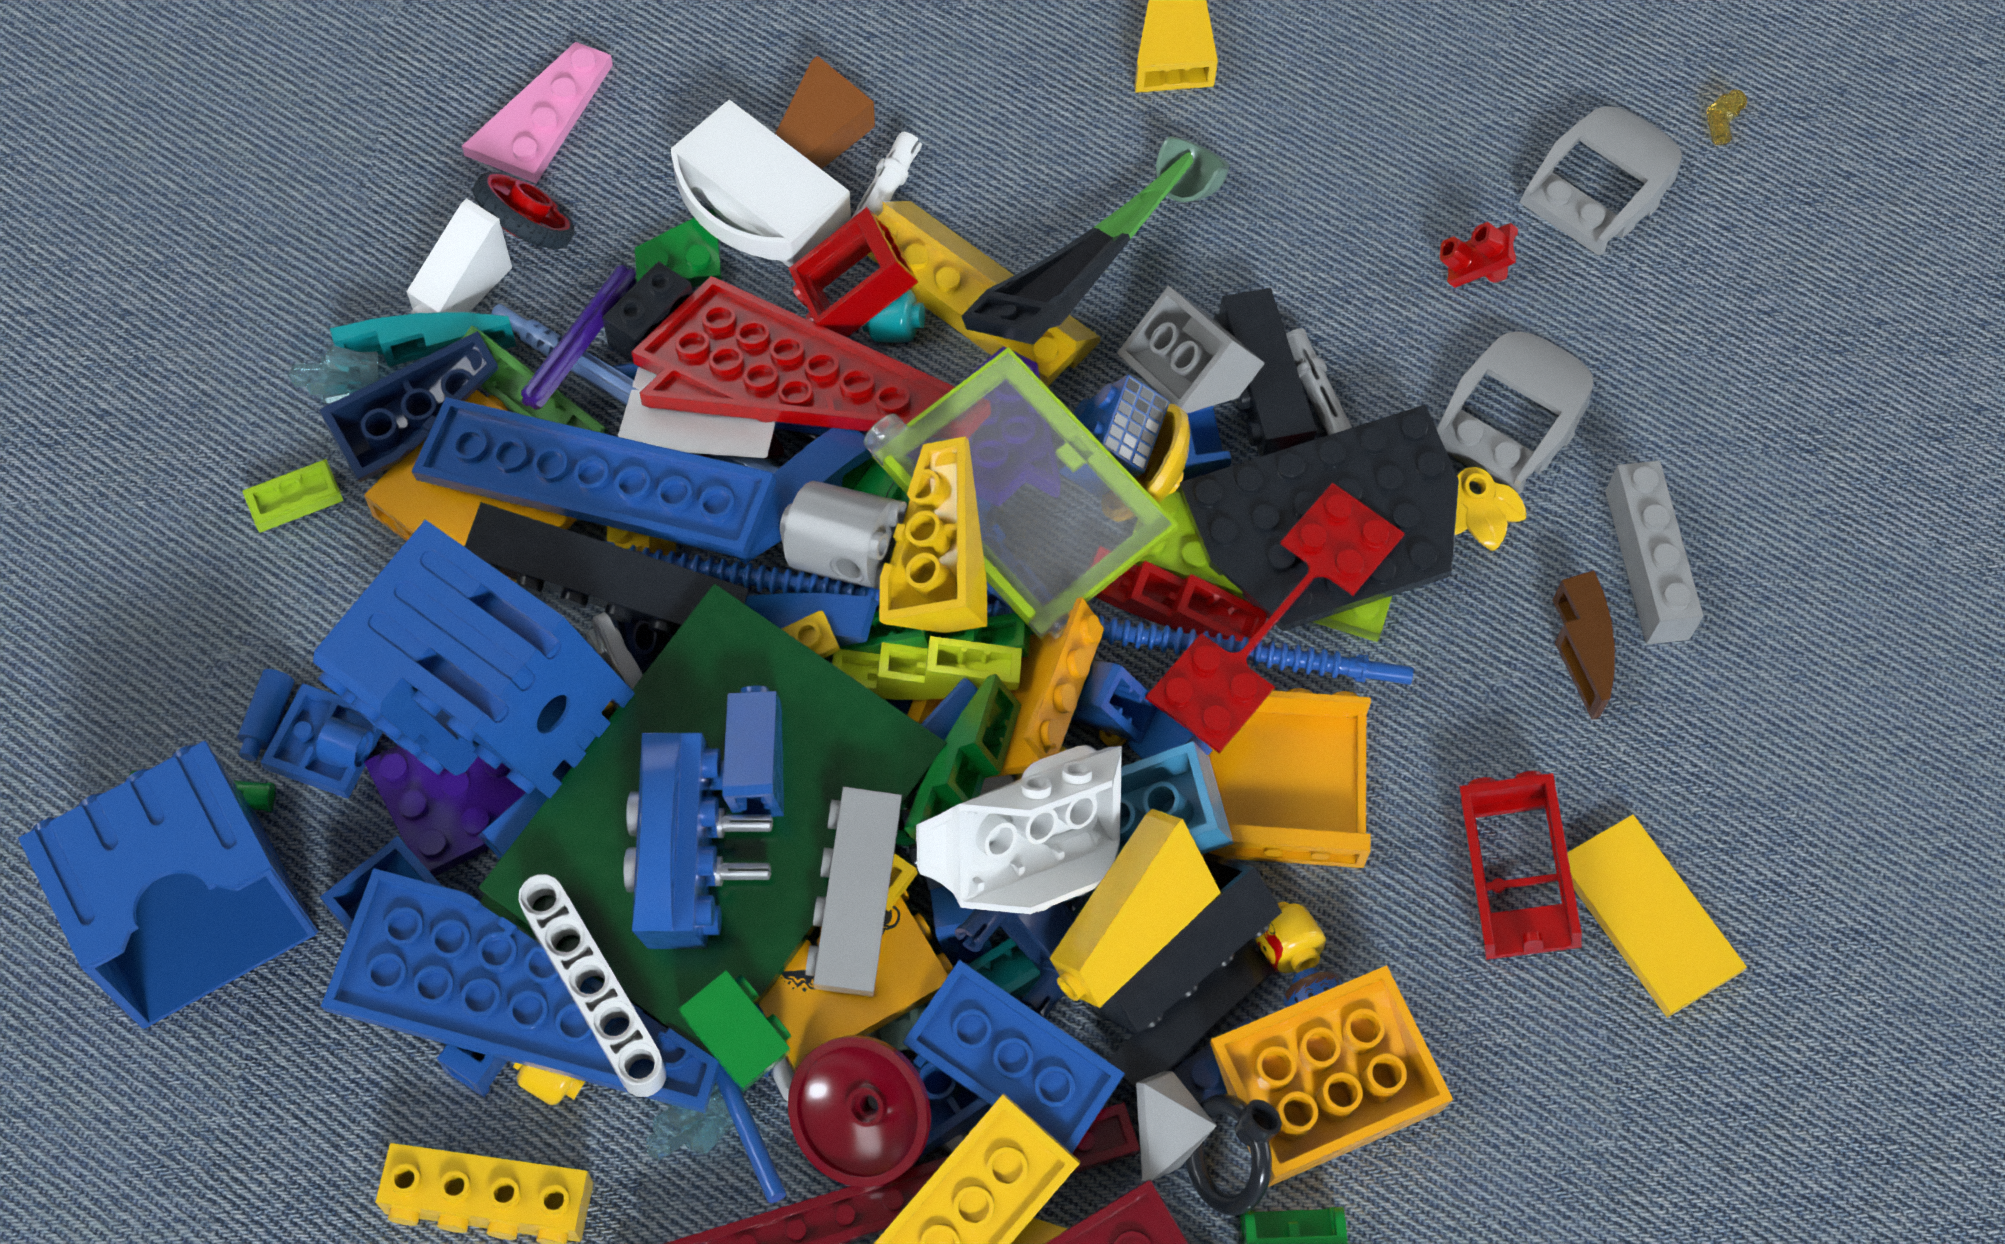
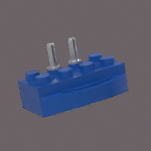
(673, 849)

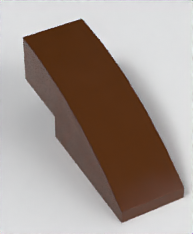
(1586, 639)

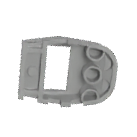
(1628, 144)
(1536, 371)

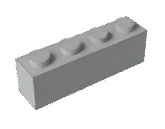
(1653, 552)
(856, 891)

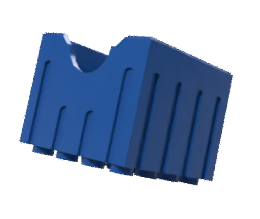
(167, 885)

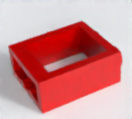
(839, 253)

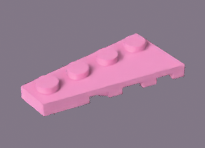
(537, 121)

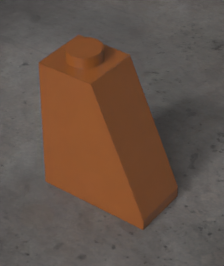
(825, 115)

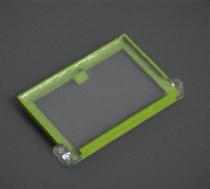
(1049, 496)

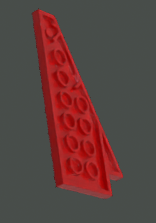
(763, 363)

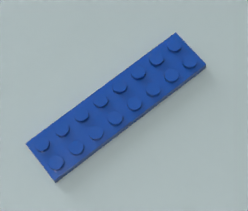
(595, 477)

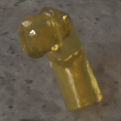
(1722, 112)

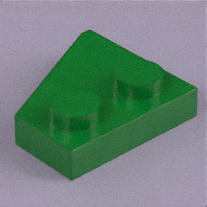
(685, 250)

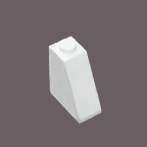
(462, 264)

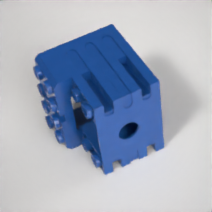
(468, 666)

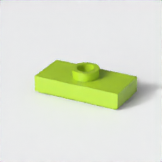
(292, 495)

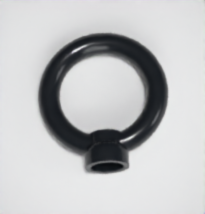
(1255, 1128)

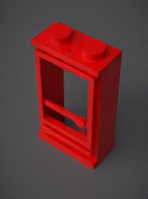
(1525, 929)

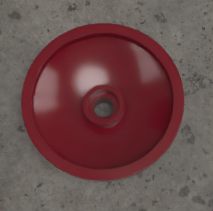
(840, 1127)

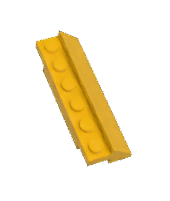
(957, 274)

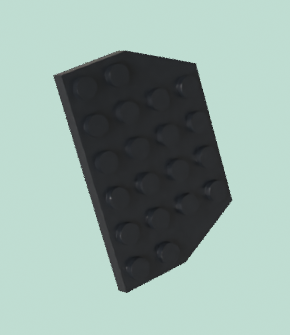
(1386, 464)

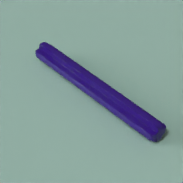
(577, 339)

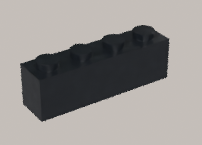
(1275, 396)

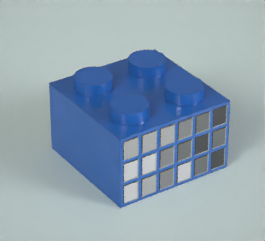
(1125, 421)

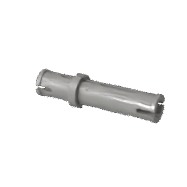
(1316, 384)

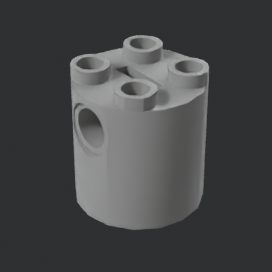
(840, 532)

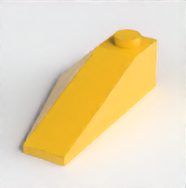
(938, 556)

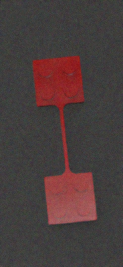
(1215, 689)

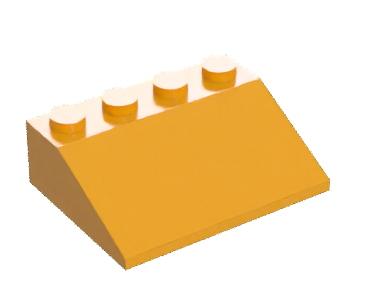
(1334, 1071)

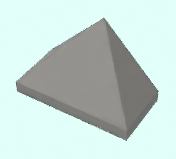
(1169, 1124)

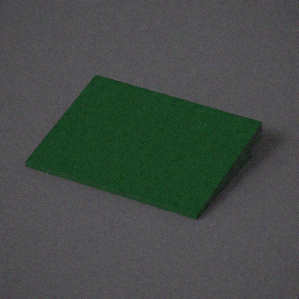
(832, 740)

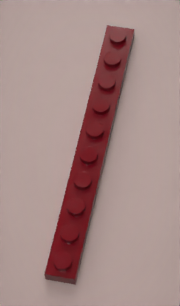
(868, 1211)

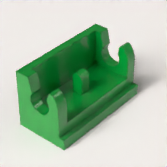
(1294, 1227)

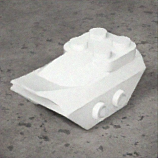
(1031, 838)

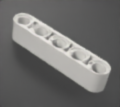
(581, 964)

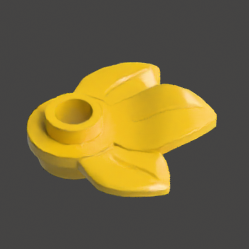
(1488, 512)

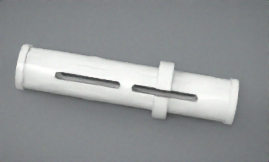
(890, 173)

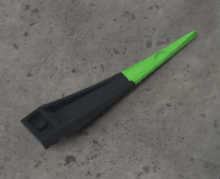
(1050, 289)

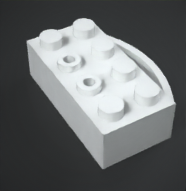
(757, 186)

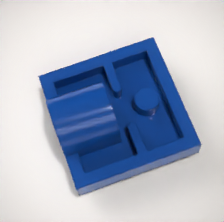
(322, 742)

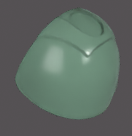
(1201, 178)

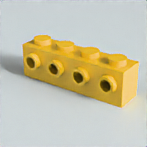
(484, 1193)

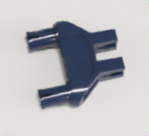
(1035, 935)

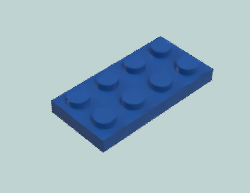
(1005, 1047)

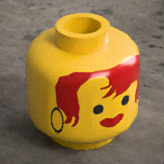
(1292, 940)

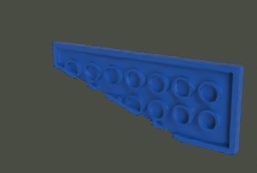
(472, 980)

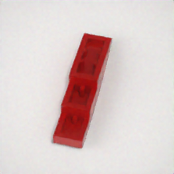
(1183, 603)

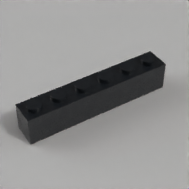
(590, 570)

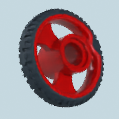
(523, 209)

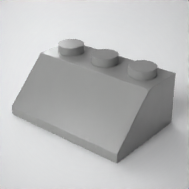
(1188, 355)

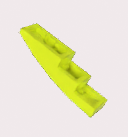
(930, 672)

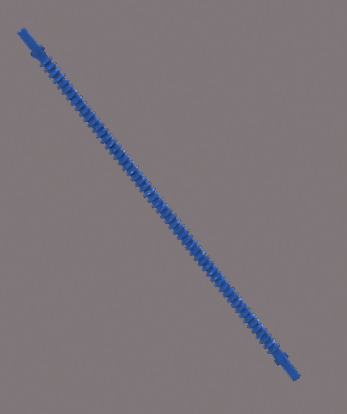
(1356, 667)

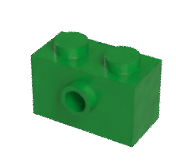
(736, 1030)

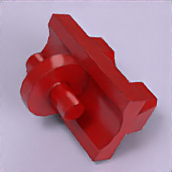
(1485, 254)

